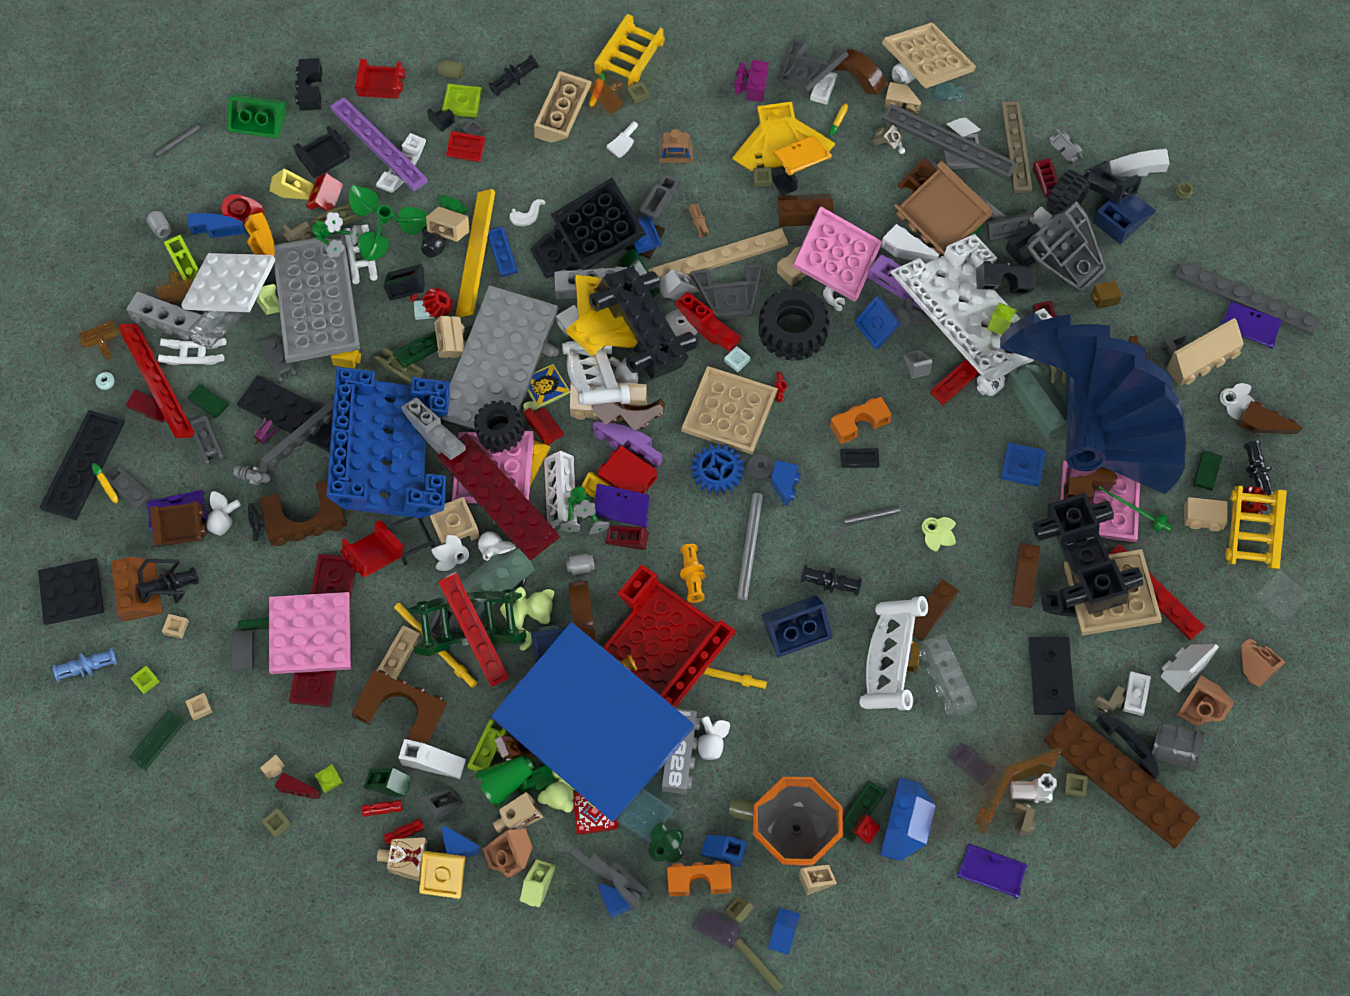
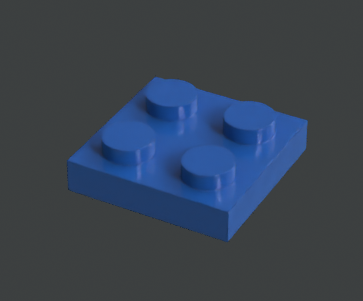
(877, 322)
(1023, 464)

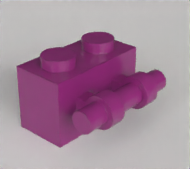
(757, 80)

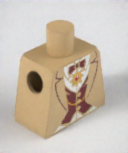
(525, 812)
(404, 857)

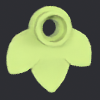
(941, 534)

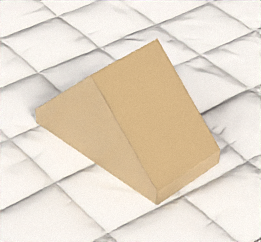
(816, 878)

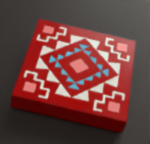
(590, 819)

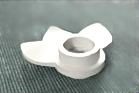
(1239, 399)
(448, 553)

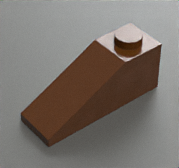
(1025, 575)
(938, 603)

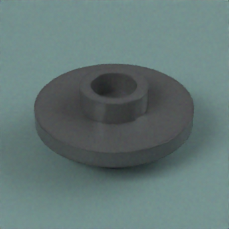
(760, 466)

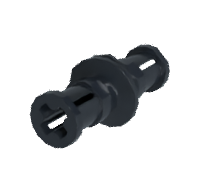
(513, 75)
(1257, 467)
(831, 580)
(167, 582)

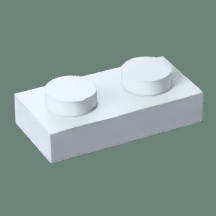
(823, 90)
(1136, 693)

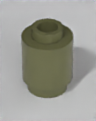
(450, 69)
(742, 808)

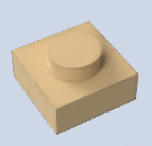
(175, 626)
(199, 706)
(272, 767)

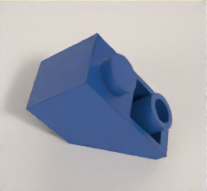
(783, 480)
(724, 849)

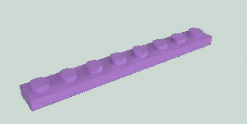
(379, 144)

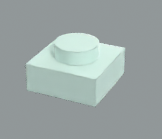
(420, 311)
(737, 359)

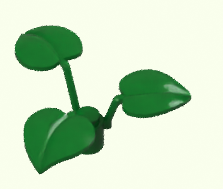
(372, 245)

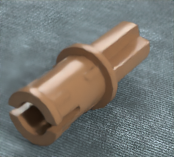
(698, 220)

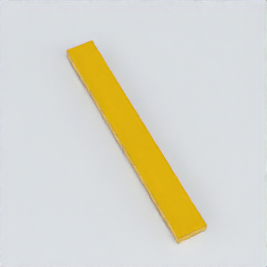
(475, 253)

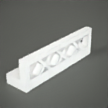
(564, 484)

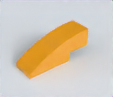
(260, 235)

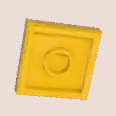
(442, 874)

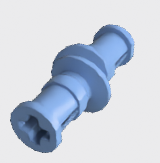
(84, 665)

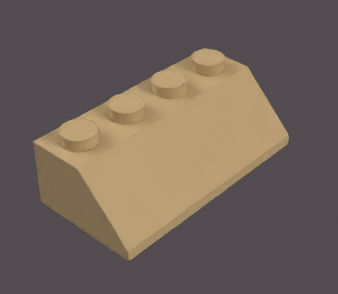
(561, 107)
(1206, 353)
(637, 392)

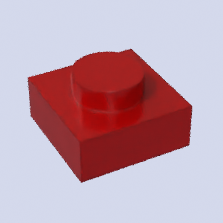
(866, 829)

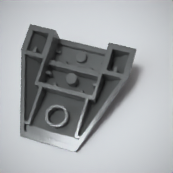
(1068, 248)

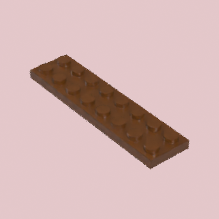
(1122, 779)

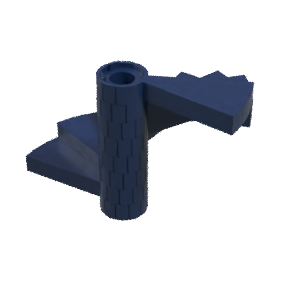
(1116, 400)

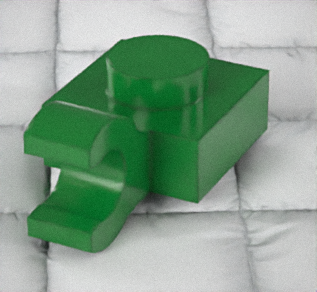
(539, 779)

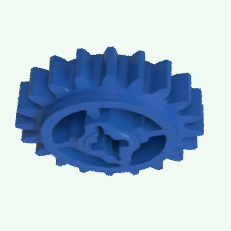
(716, 457)

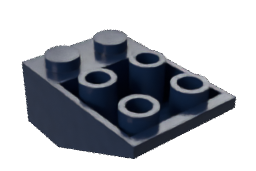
(1123, 218)

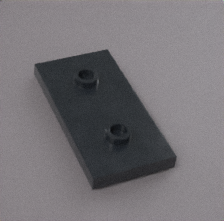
(1051, 675)

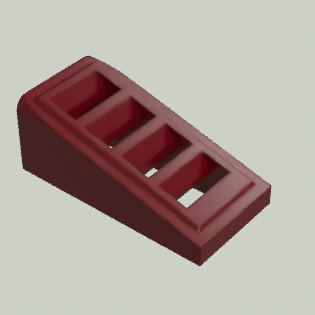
(1044, 167)
(640, 544)
(293, 786)

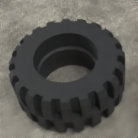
(793, 344)

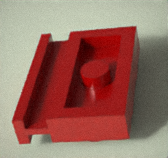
(465, 146)

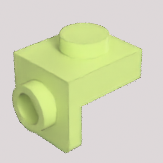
(268, 300)

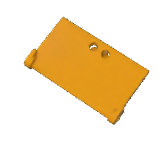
(801, 154)

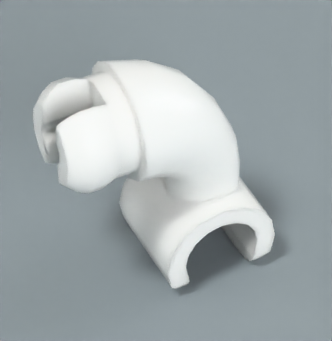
(828, 296)

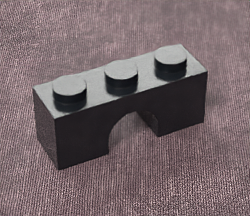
(308, 96)
(1019, 277)

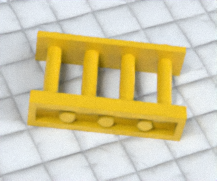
(620, 39)
(1275, 519)

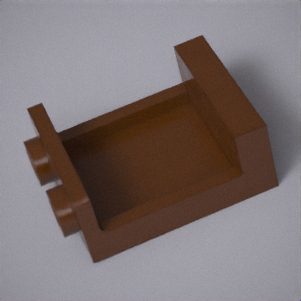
(177, 524)

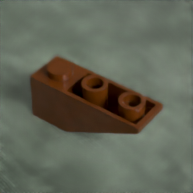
(1261, 420)

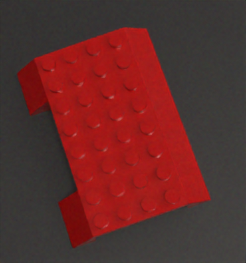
(666, 637)

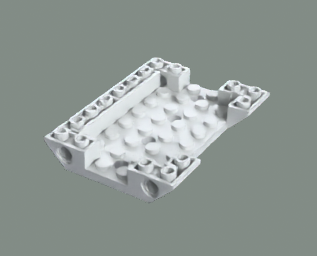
(957, 319)

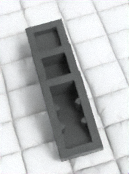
(600, 869)

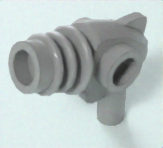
(255, 474)

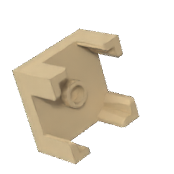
(455, 521)

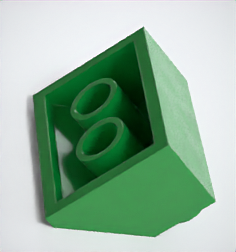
(255, 115)

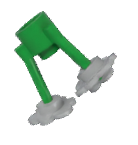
(332, 224)
(583, 509)

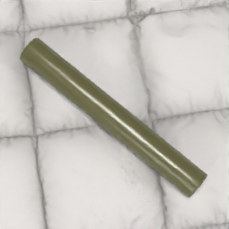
(758, 964)

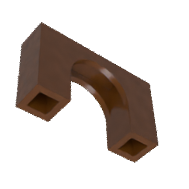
(281, 530)
(382, 687)

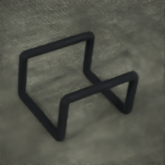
(429, 543)
(176, 562)

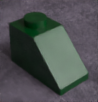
(388, 781)

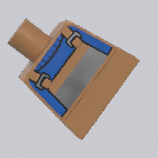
(676, 148)

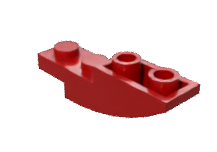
(705, 323)

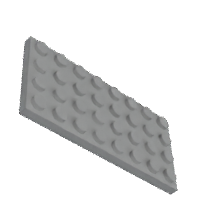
(315, 300)
(499, 355)

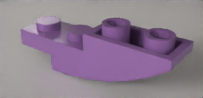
(624, 436)

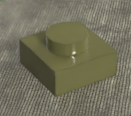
(638, 92)
(762, 177)
(1075, 785)
(276, 823)
(738, 909)

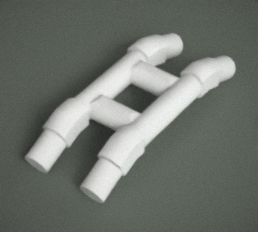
(354, 265)
(183, 359)

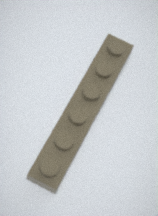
(1016, 146)

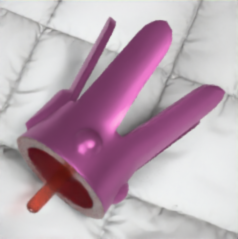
(260, 434)

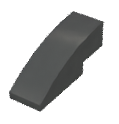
(660, 196)

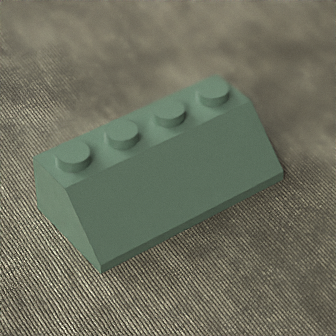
(1039, 399)
(498, 574)

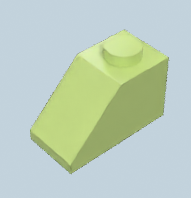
(537, 883)

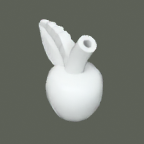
(622, 372)
(219, 520)
(492, 544)
(711, 744)

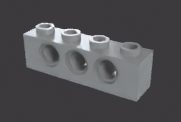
(564, 278)
(142, 304)

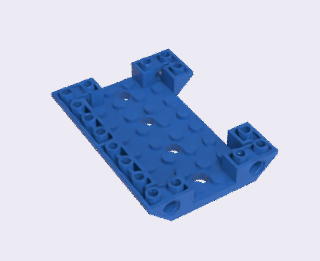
(361, 444)

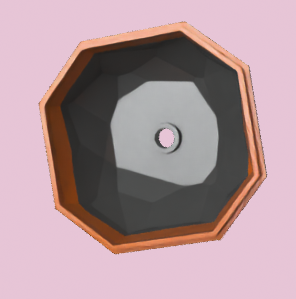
(800, 804)

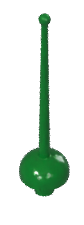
(1158, 521)

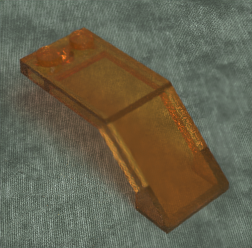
(1038, 764)

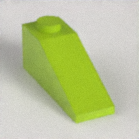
(181, 257)

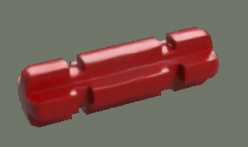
(381, 808)
(404, 831)

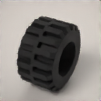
(1067, 190)
(502, 438)

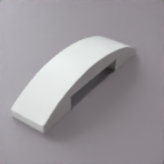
(411, 150)

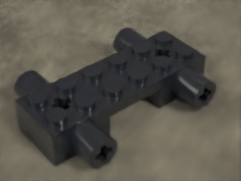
(657, 346)
(1096, 576)

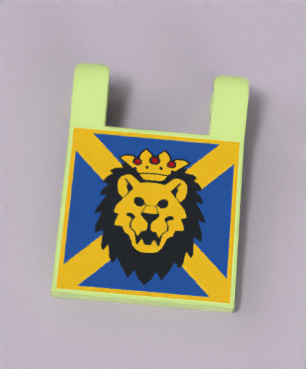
(545, 388)

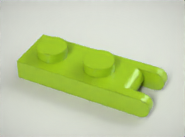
(486, 748)

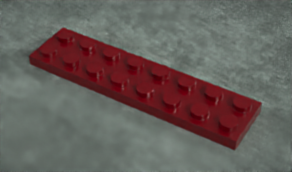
(500, 499)
(331, 575)

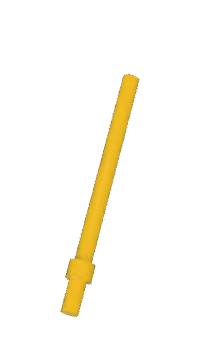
(460, 670)
(745, 680)

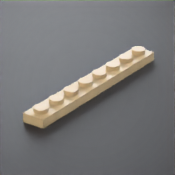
(725, 254)

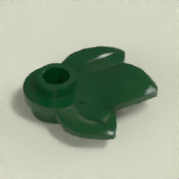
(668, 842)

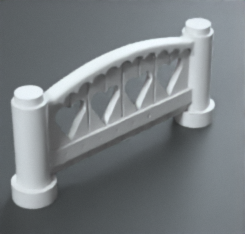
(608, 390)
(892, 694)

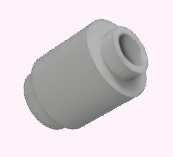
(158, 224)
(580, 564)

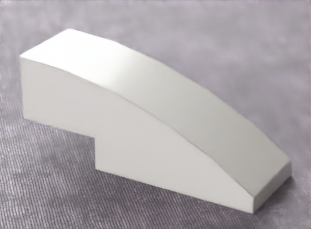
(1140, 163)

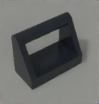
(1018, 242)
(406, 285)

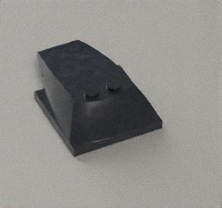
(588, 231)

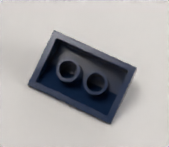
(797, 626)

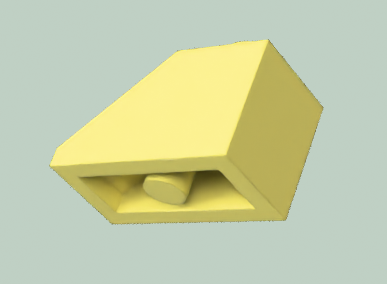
(290, 185)

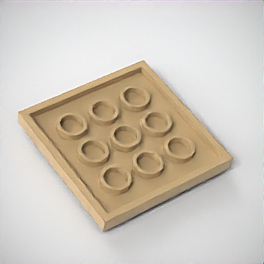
(928, 55)
(729, 410)
(1138, 611)

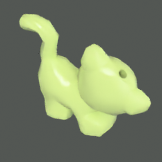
(537, 606)
(558, 795)

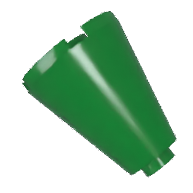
(504, 778)

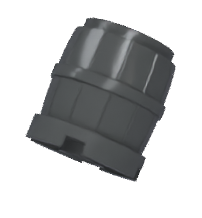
(1178, 746)

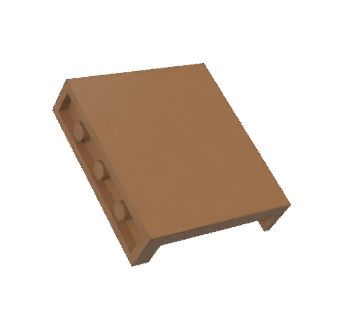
(943, 210)

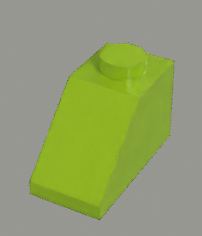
(1001, 318)

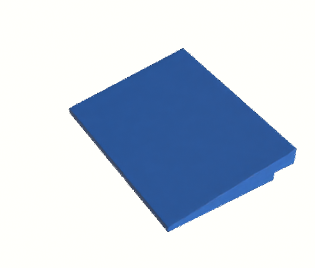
(593, 722)

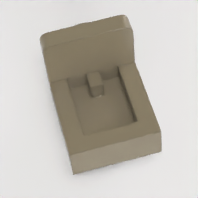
(889, 135)
(301, 232)
(1108, 706)
(1028, 823)

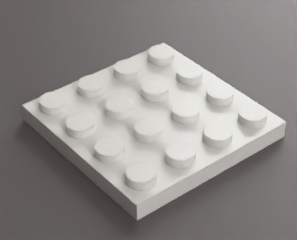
(228, 282)

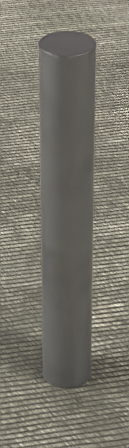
(177, 140)
(871, 515)

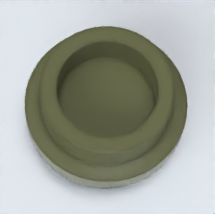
(1184, 190)

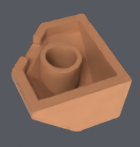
(1259, 662)
(1205, 703)
(509, 852)

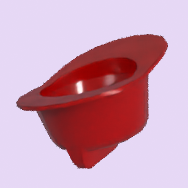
(238, 204)

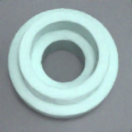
(107, 384)

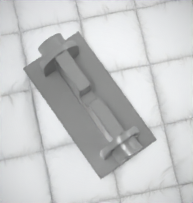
(1062, 141)

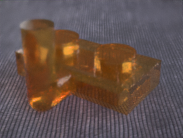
(606, 95)
(176, 290)
(98, 335)

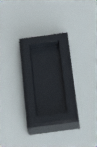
(860, 458)

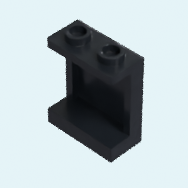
(323, 153)
(1111, 185)

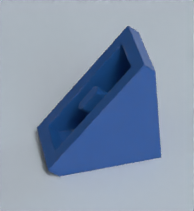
(457, 844)
(614, 903)
(784, 931)

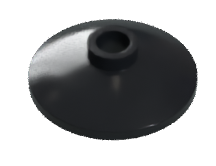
(255, 521)

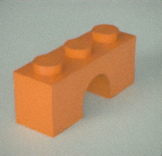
(873, 411)
(716, 875)

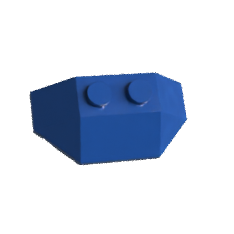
(908, 820)

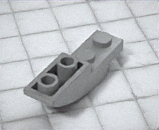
(432, 430)

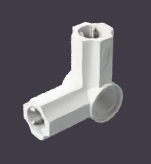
(1036, 790)

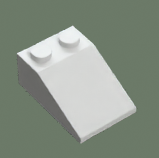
(1187, 665)

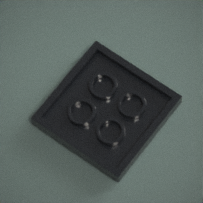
(70, 591)

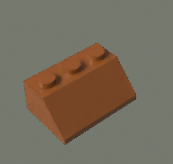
(125, 579)

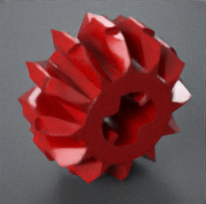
(437, 302)
(1257, 507)

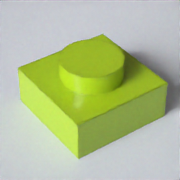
(145, 679)
(328, 778)

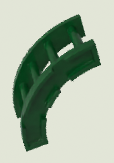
(507, 635)

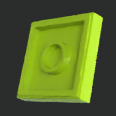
(462, 100)

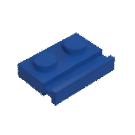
(651, 238)

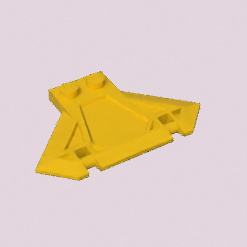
(776, 129)
(597, 329)

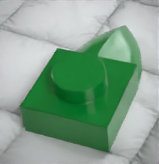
(452, 204)

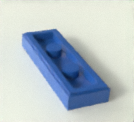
(502, 252)

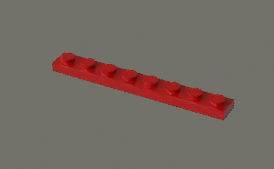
(156, 381)

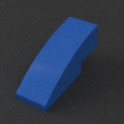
(215, 225)

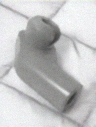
(550, 350)

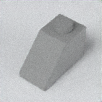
(676, 284)

